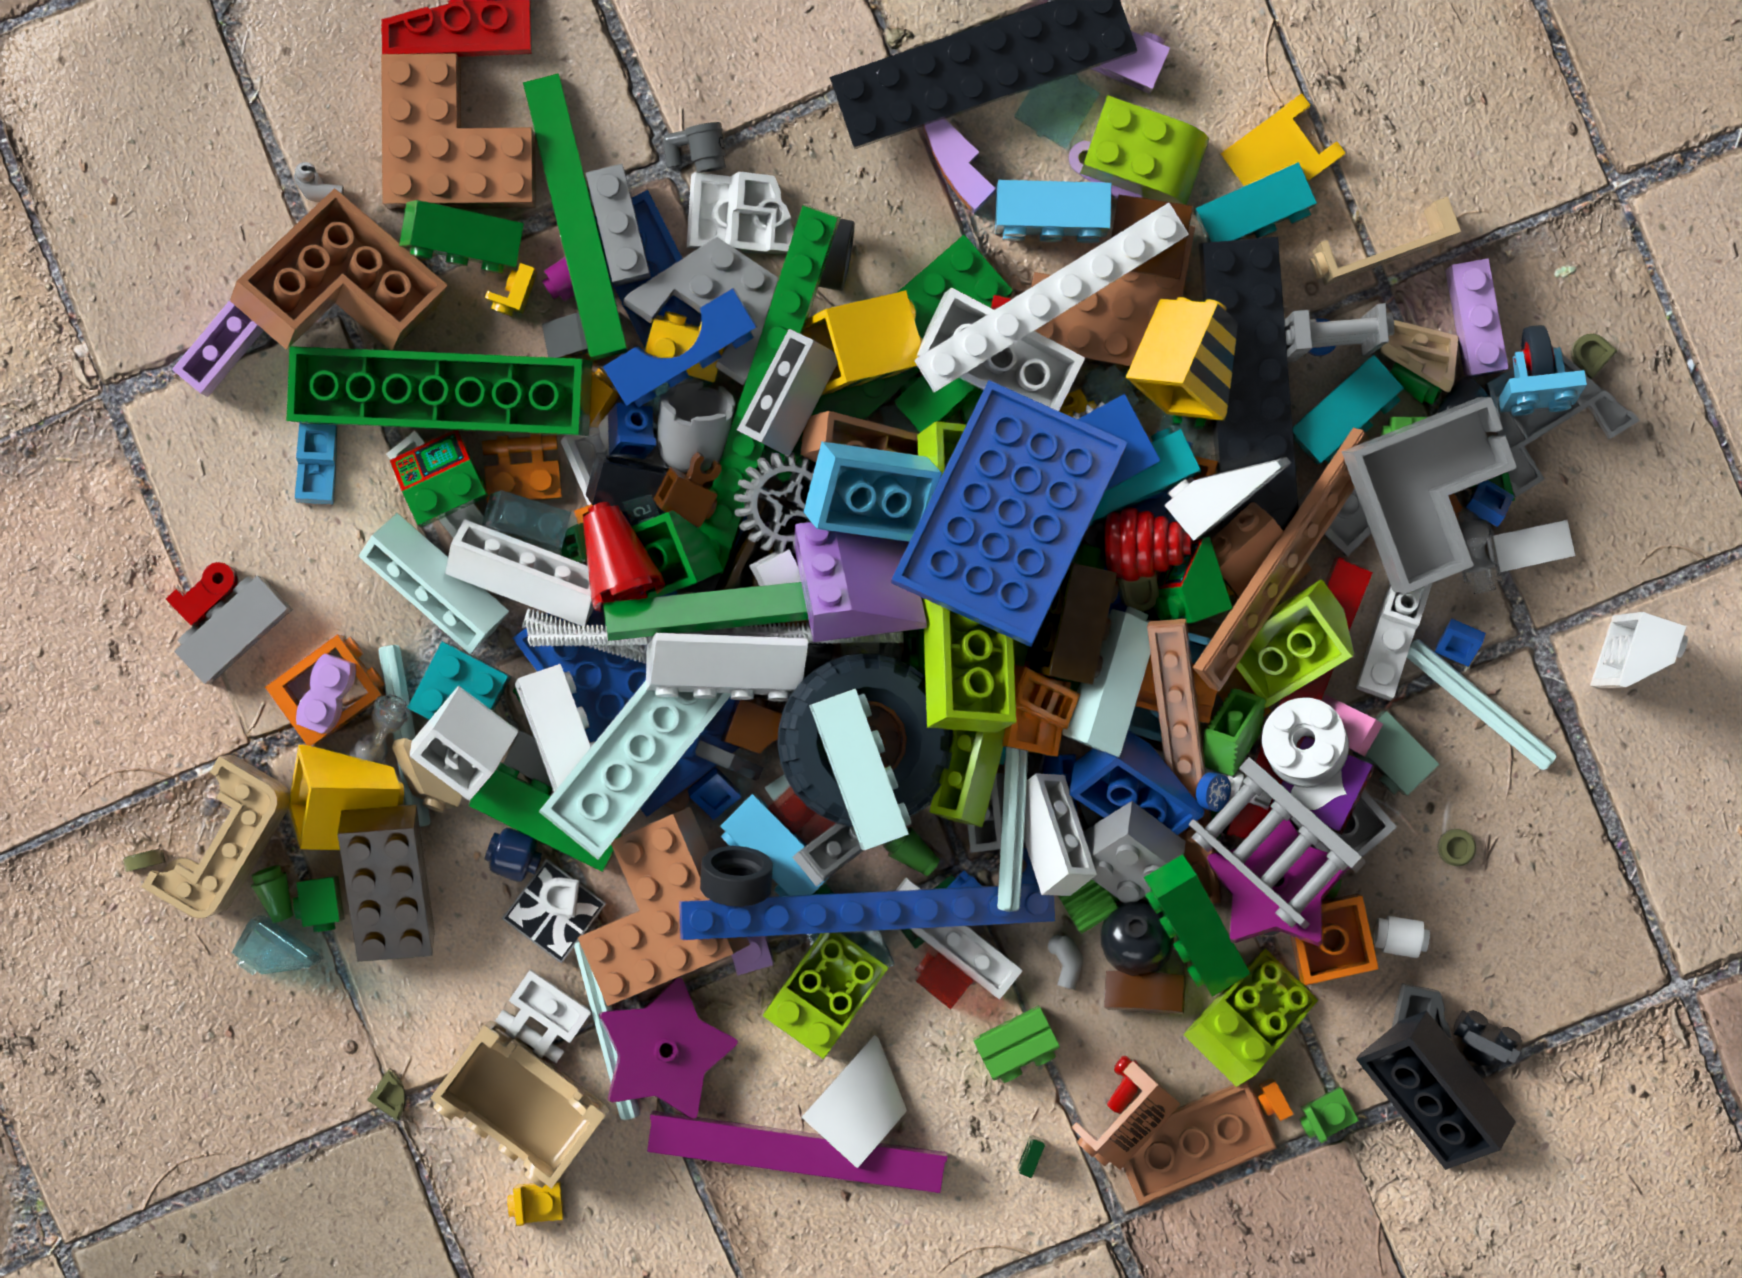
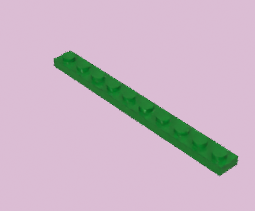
(787, 311)

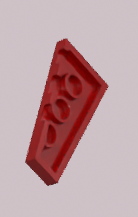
(461, 29)

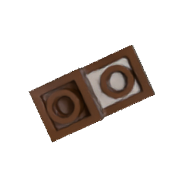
(1148, 992)

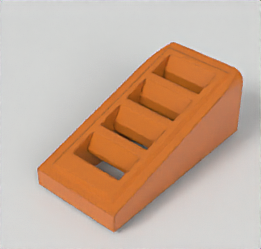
(1023, 684)

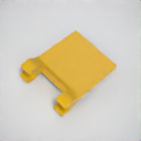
(1278, 145)

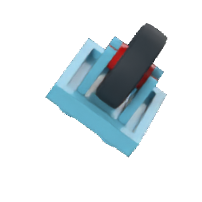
(1540, 377)

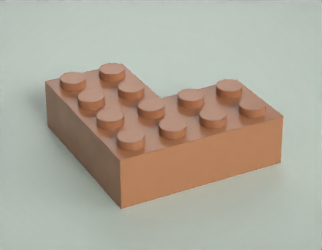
(436, 159)
(341, 260)
(1114, 319)
(646, 946)

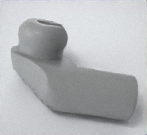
(311, 183)
(1070, 958)

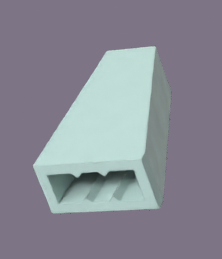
(1108, 704)

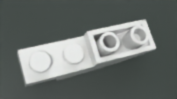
(1391, 641)

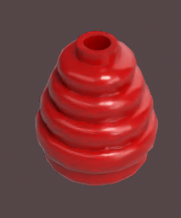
(1143, 544)

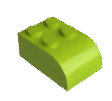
(1145, 152)

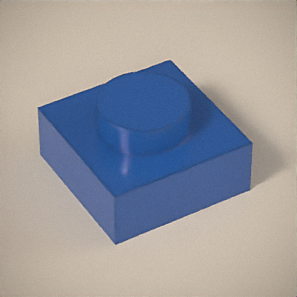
(1490, 502)
(1460, 642)
(714, 793)

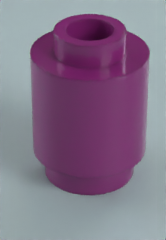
(558, 280)

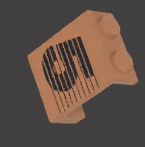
(1134, 1125)

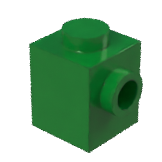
(319, 903)

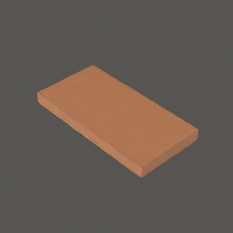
(1200, 1142)

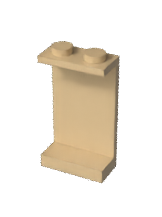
(1442, 227)

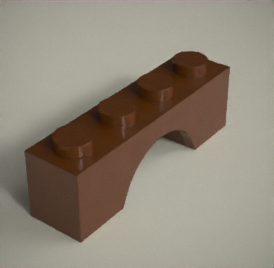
(752, 725)

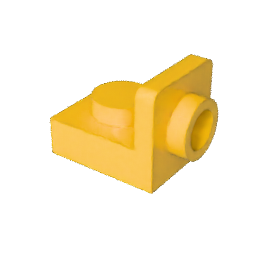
(520, 286)
(535, 1203)

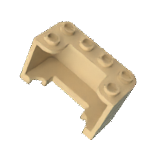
(256, 812)
(520, 1103)

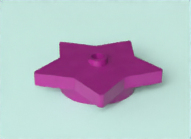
(1252, 909)
(637, 1041)

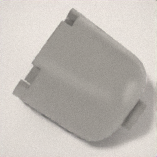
(693, 422)

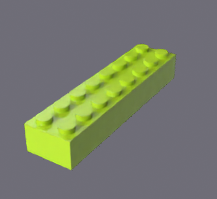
(965, 662)

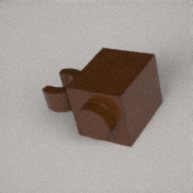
(688, 492)

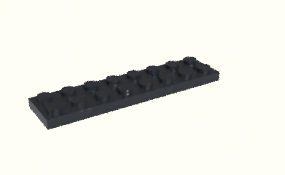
(980, 66)

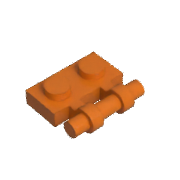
(530, 480)

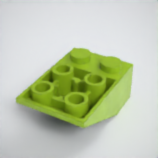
(825, 992)
(1251, 1019)

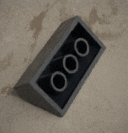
(1437, 1091)

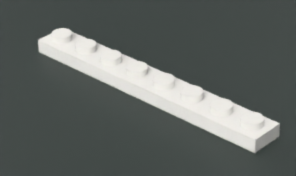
(1051, 297)

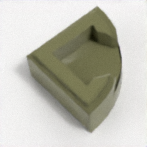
(389, 1095)

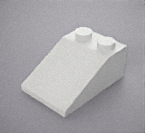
(1207, 501)

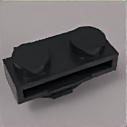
(1485, 1040)

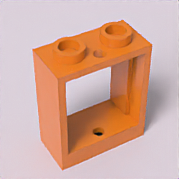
(289, 703)

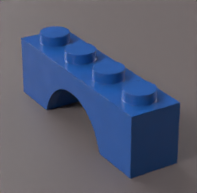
(639, 373)

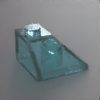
(272, 949)

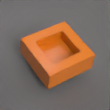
(1273, 1100)

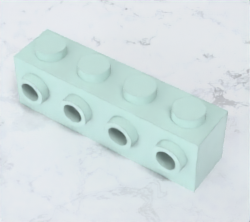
(419, 559)
(859, 768)

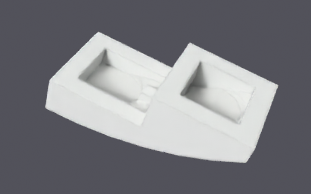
(1534, 545)

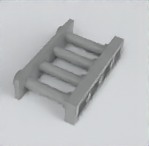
(1305, 333)
(1283, 808)

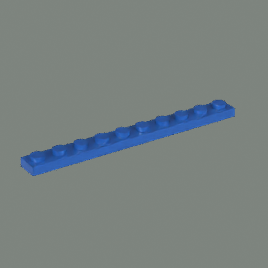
(861, 912)

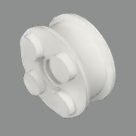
(1299, 719)

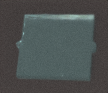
(1057, 108)

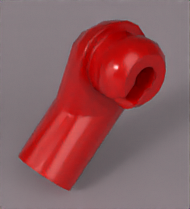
(1126, 1089)

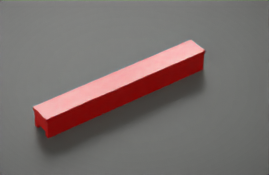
(1348, 586)

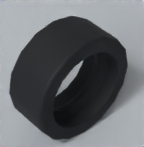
(838, 260)
(736, 876)

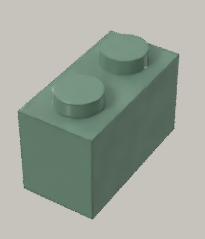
(1398, 757)

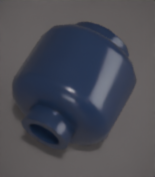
(513, 854)

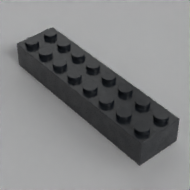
(1258, 417)

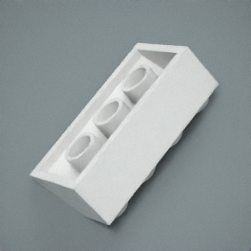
(1029, 366)
(1637, 648)
(725, 665)

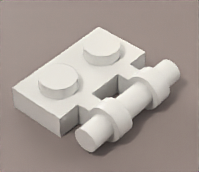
(548, 1006)

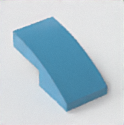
(316, 463)

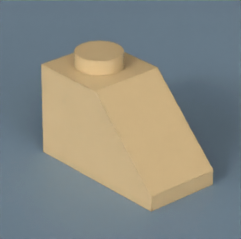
(422, 782)

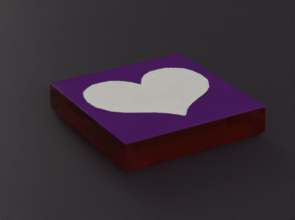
(1337, 798)

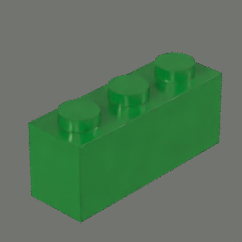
(460, 236)

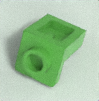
(1327, 1115)

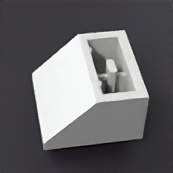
(463, 743)

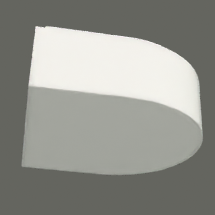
(560, 896)

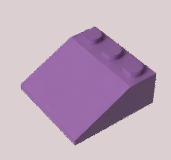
(850, 584)

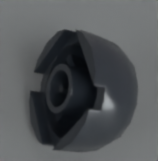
(1135, 939)

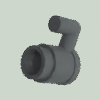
(705, 147)

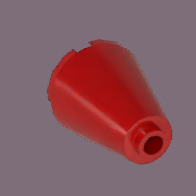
(616, 558)

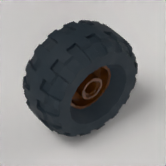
(898, 713)

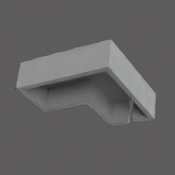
(1407, 483)

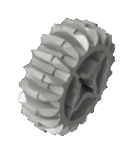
(776, 517)

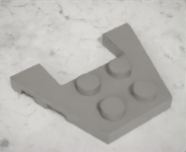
(703, 278)
(1524, 429)

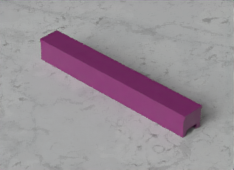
(792, 1152)

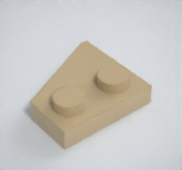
(1424, 352)

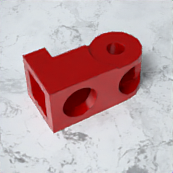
(215, 586)

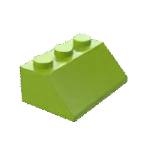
(1297, 644)

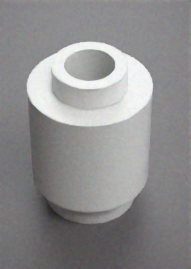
(1401, 936)

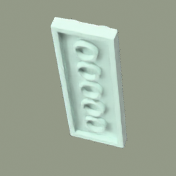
(627, 765)

